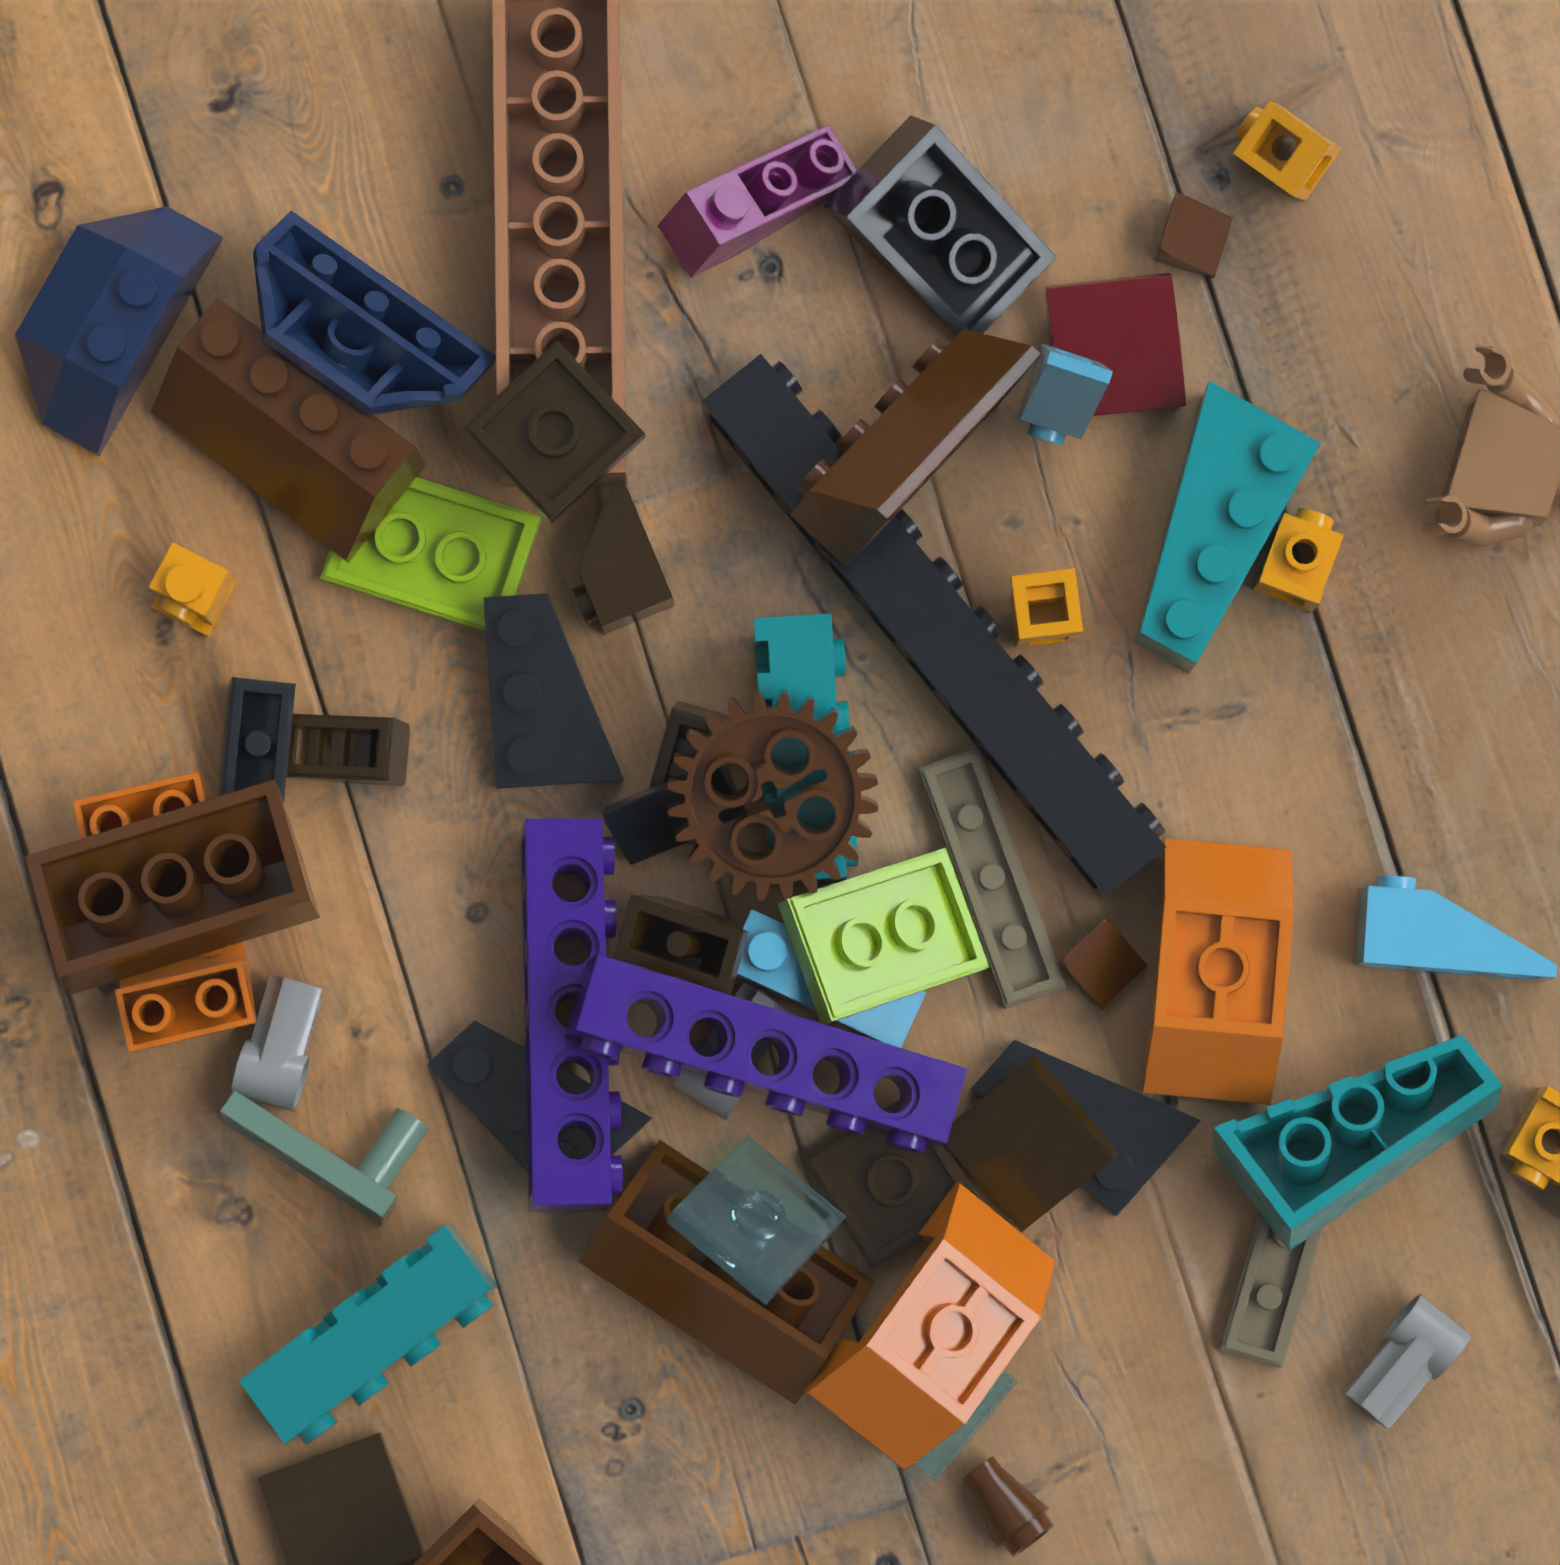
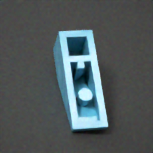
(1062, 394)
(1431, 934)
(773, 966)

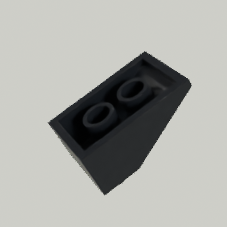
(940, 228)

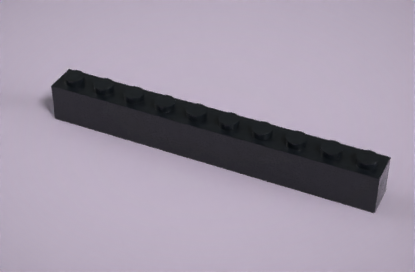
(947, 641)

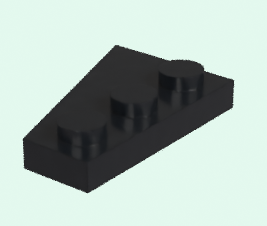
(539, 702)
(491, 1081)
(1135, 1124)

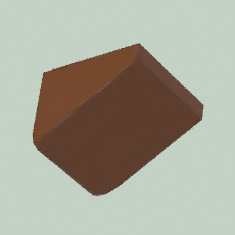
(1193, 236)
(1102, 963)

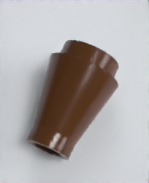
(1008, 1508)

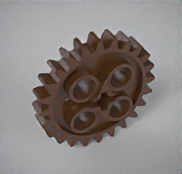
(748, 741)

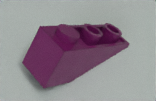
(755, 200)

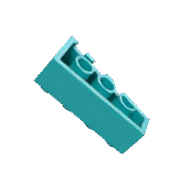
(1224, 508)
(804, 659)
(1338, 1146)
(369, 1335)

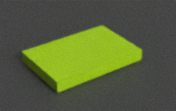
(440, 554)
(883, 936)

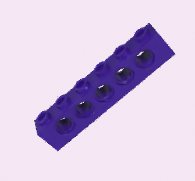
(925, 1084)
(554, 1179)

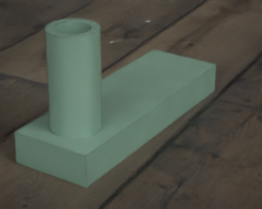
(360, 1187)

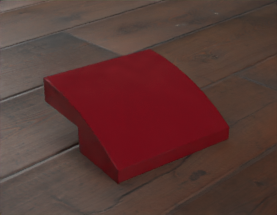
(1130, 330)

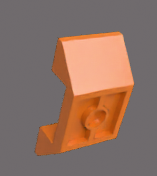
(1220, 971)
(191, 995)
(940, 1333)

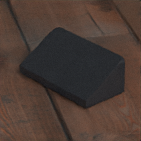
(256, 734)
(643, 821)

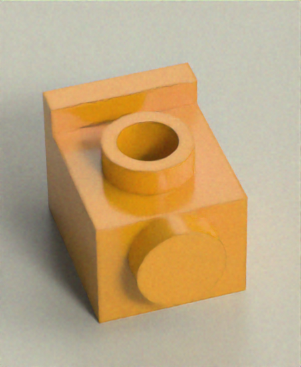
(1259, 142)
(1286, 578)
(191, 589)
(1045, 608)
(1524, 1145)

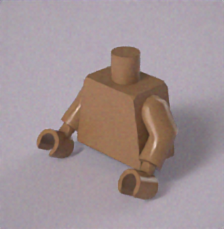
(1503, 460)

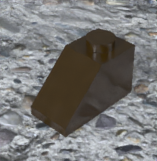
(620, 568)
(682, 941)

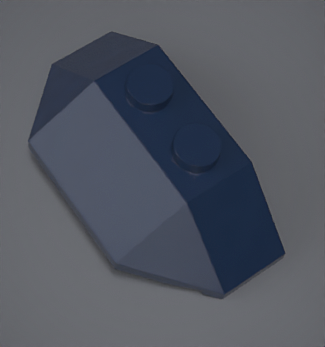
(108, 317)
(357, 325)

